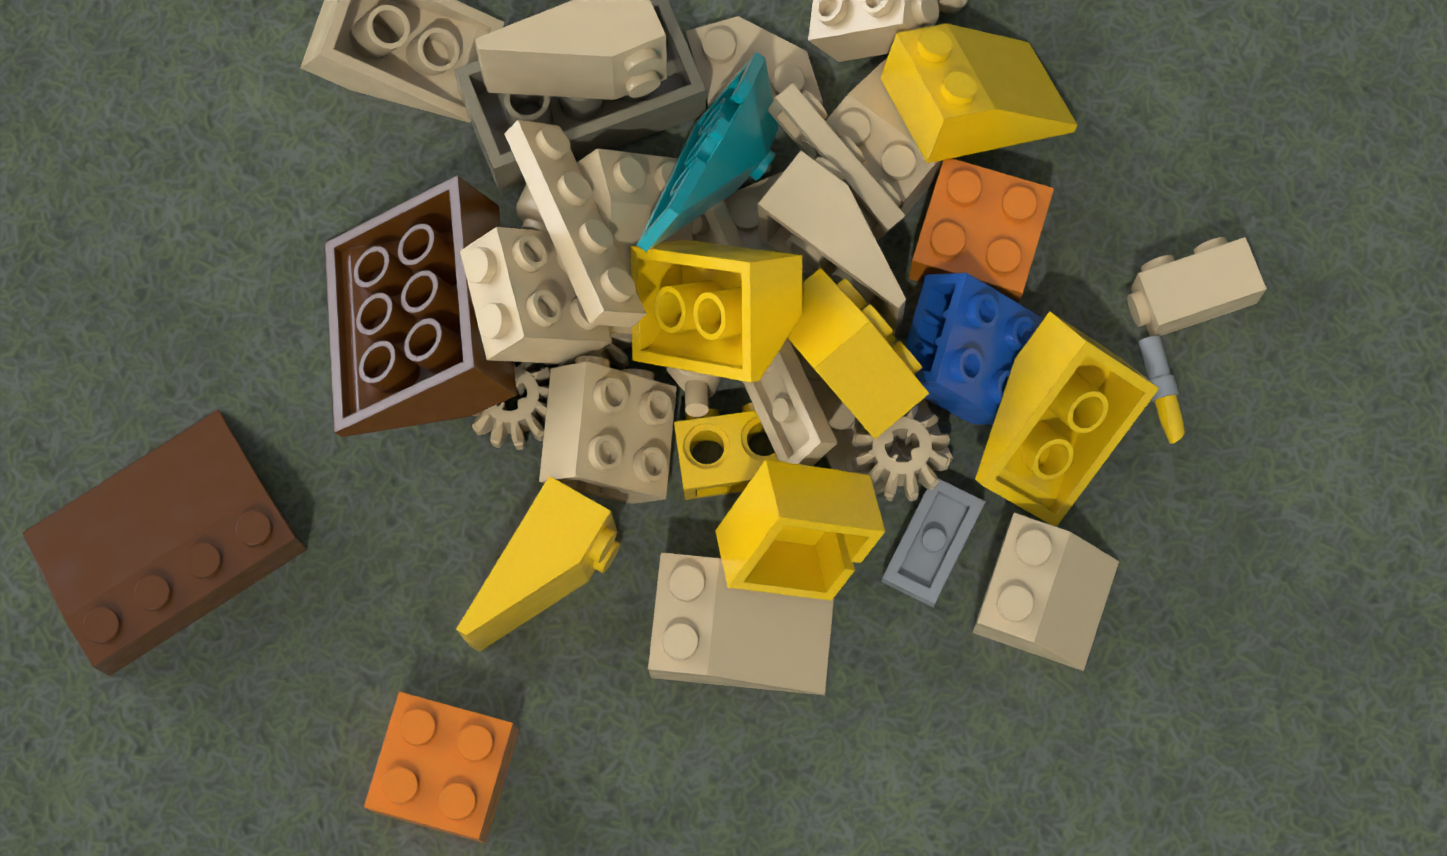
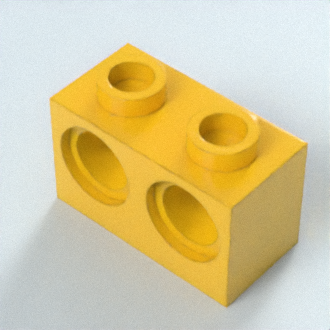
(737, 462)

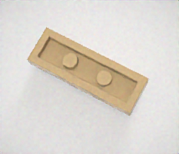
(805, 123)

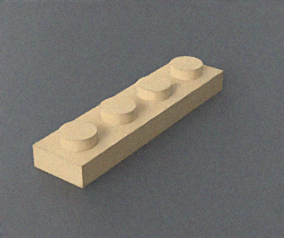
(575, 224)

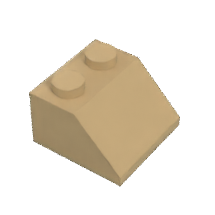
(1046, 592)

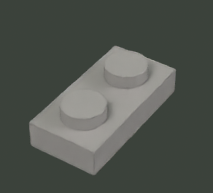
(933, 542)

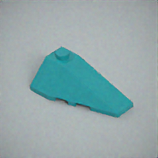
(719, 154)

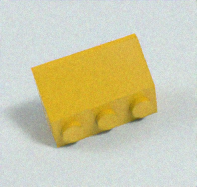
(714, 307)

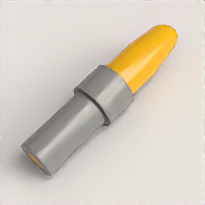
(1166, 396)

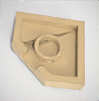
(727, 46)

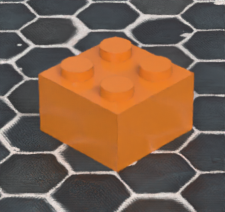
(981, 227)
(442, 767)

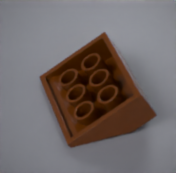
(405, 316)
(161, 544)

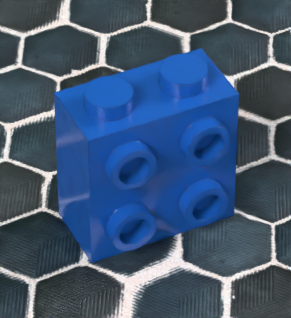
(967, 344)

